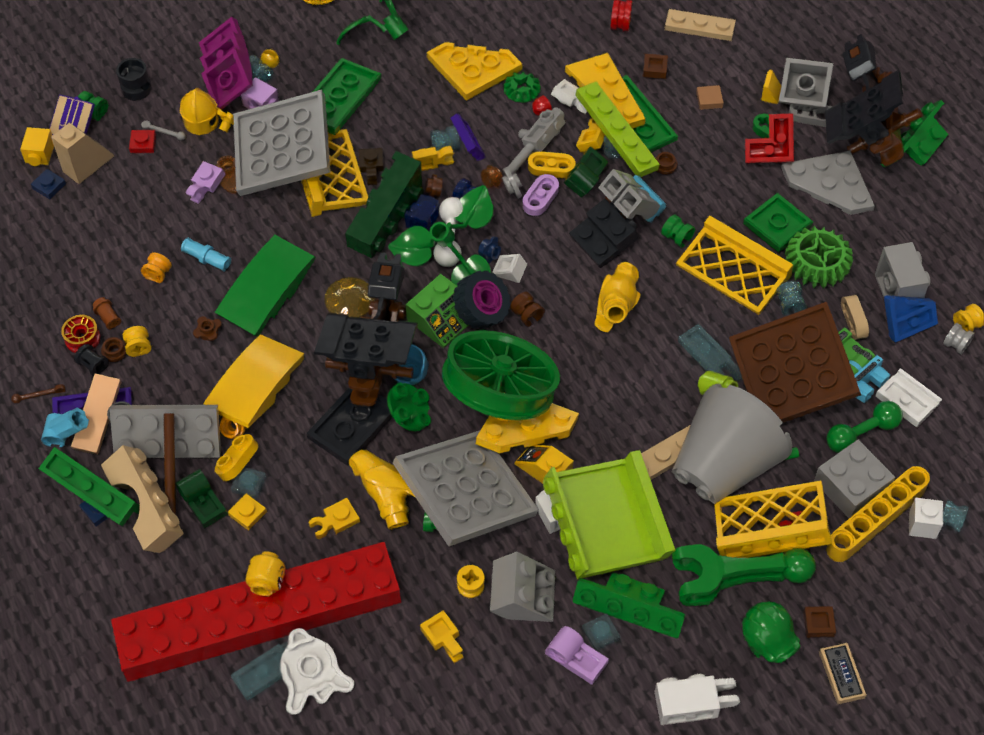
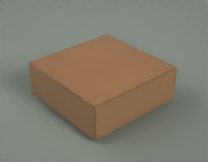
(709, 97)

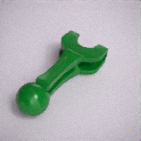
(722, 572)

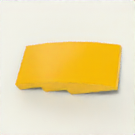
(254, 380)

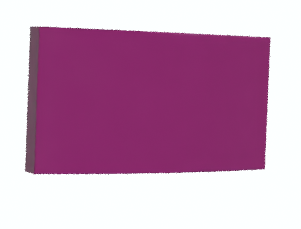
(226, 63)

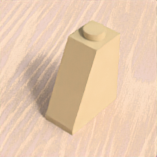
(79, 153)

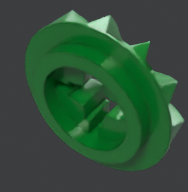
(524, 93)

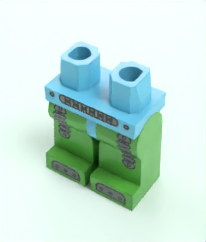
(864, 365)

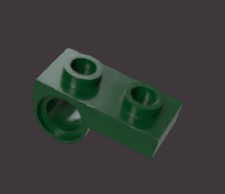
(586, 172)
(200, 498)

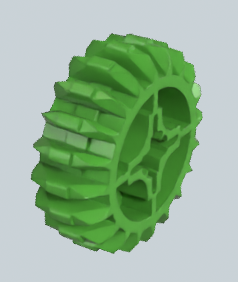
(812, 261)

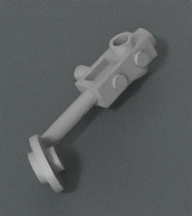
(534, 141)

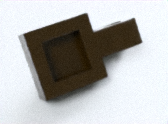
(371, 162)

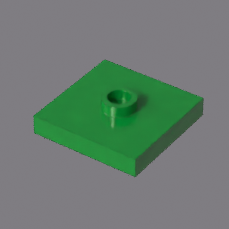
(777, 222)

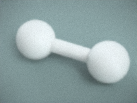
(448, 210)

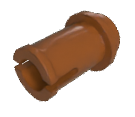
(103, 308)

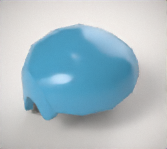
(417, 360)

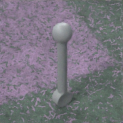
(147, 125)

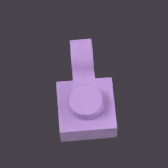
(204, 180)

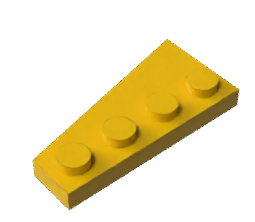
(604, 72)

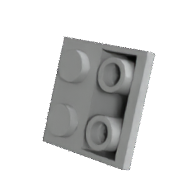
(522, 589)

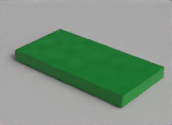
(345, 90)
(656, 131)

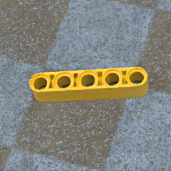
(883, 504)

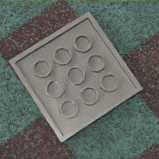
(281, 143)
(464, 488)

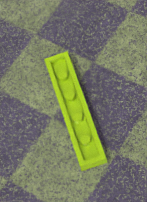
(617, 129)

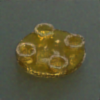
(348, 297)

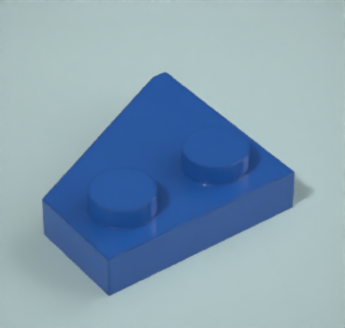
(909, 315)

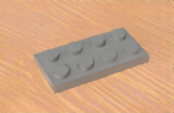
(143, 428)

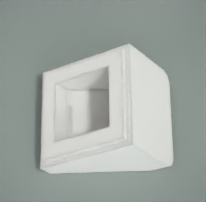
(510, 267)

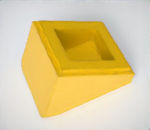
(771, 88)

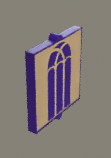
(71, 111)

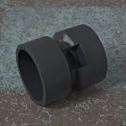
(133, 79)

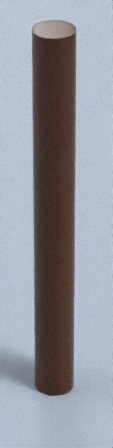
(169, 460)

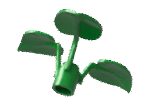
(393, 23)
(417, 241)

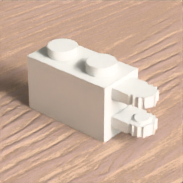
(693, 698)

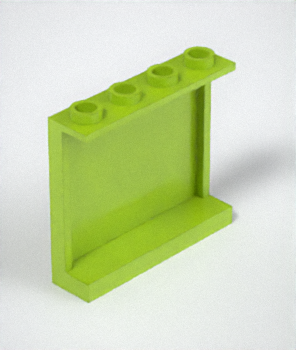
(608, 516)

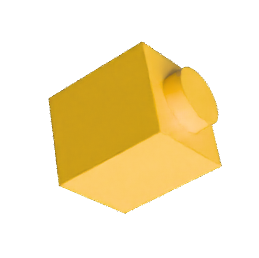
(37, 146)

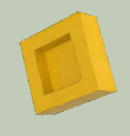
(247, 511)

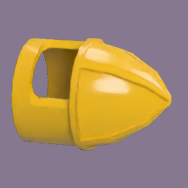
(197, 110)

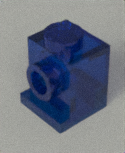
(423, 213)

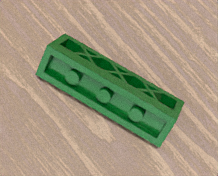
(89, 487)

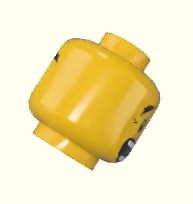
(265, 573)

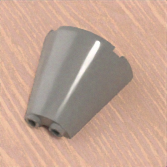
(730, 443)

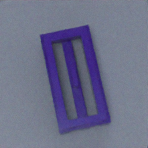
(468, 137)

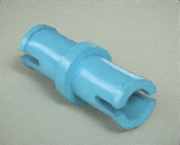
(206, 254)

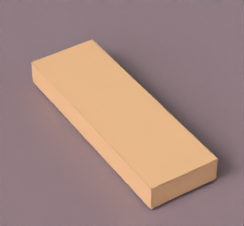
(99, 399)

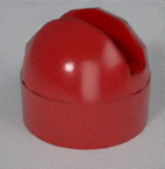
(541, 104)

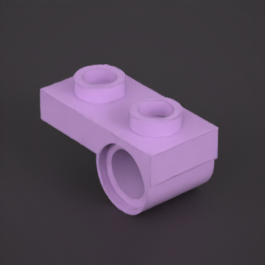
(572, 653)

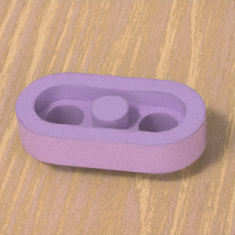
(540, 196)

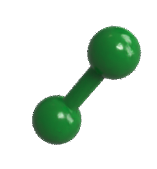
(886, 416)

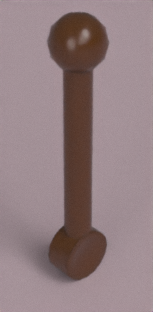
(16, 398)

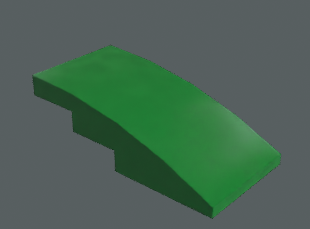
(265, 285)

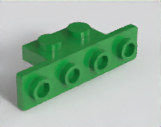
(924, 134)
(630, 602)

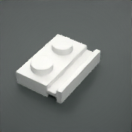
(912, 397)

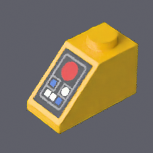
(540, 459)

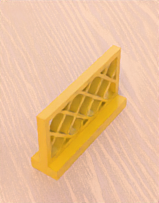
(313, 186)
(748, 251)
(773, 537)

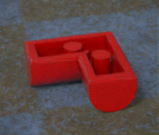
(777, 147)

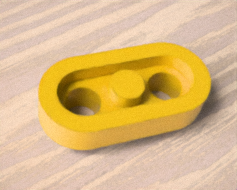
(551, 164)
(236, 457)

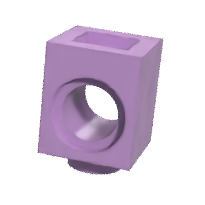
(259, 94)

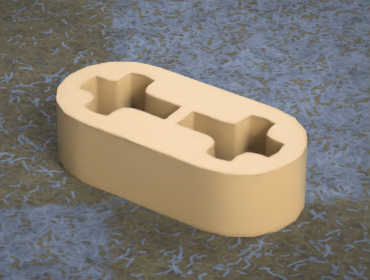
(855, 317)

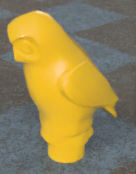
(617, 296)
(384, 486)

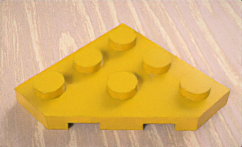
(474, 67)
(503, 434)

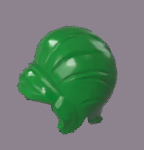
(770, 632)

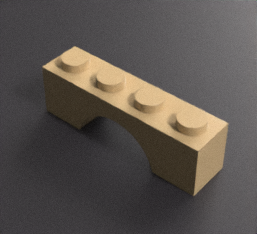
(156, 524)

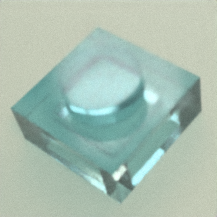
(248, 482)
(601, 632)

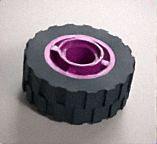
(481, 300)

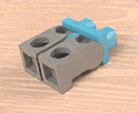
(632, 195)

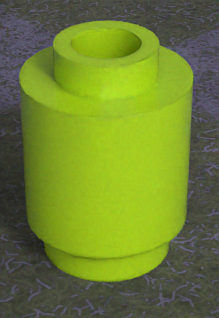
(710, 378)

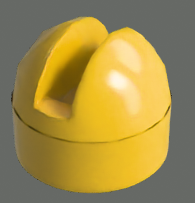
(270, 58)

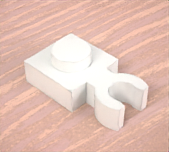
(565, 94)

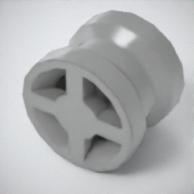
(958, 338)

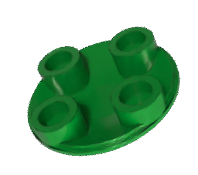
(409, 406)

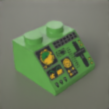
(436, 312)

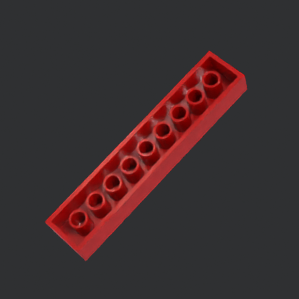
(238, 618)

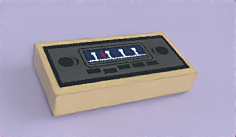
(842, 673)

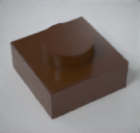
(655, 66)
(819, 621)

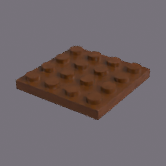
(796, 363)

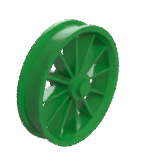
(491, 362)

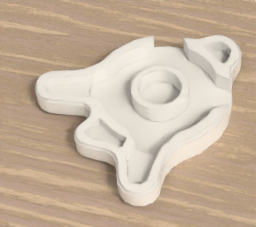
(310, 670)

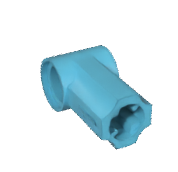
(61, 426)

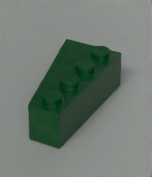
(386, 206)

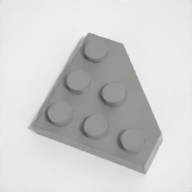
(831, 180)

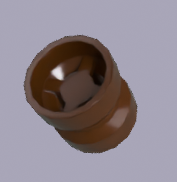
(526, 307)

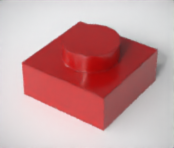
(142, 141)

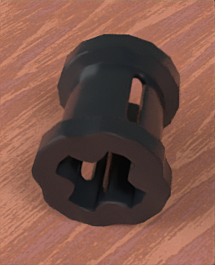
(90, 359)

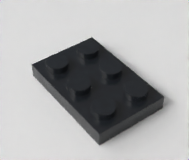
(349, 426)

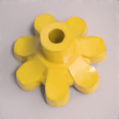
(227, 120)

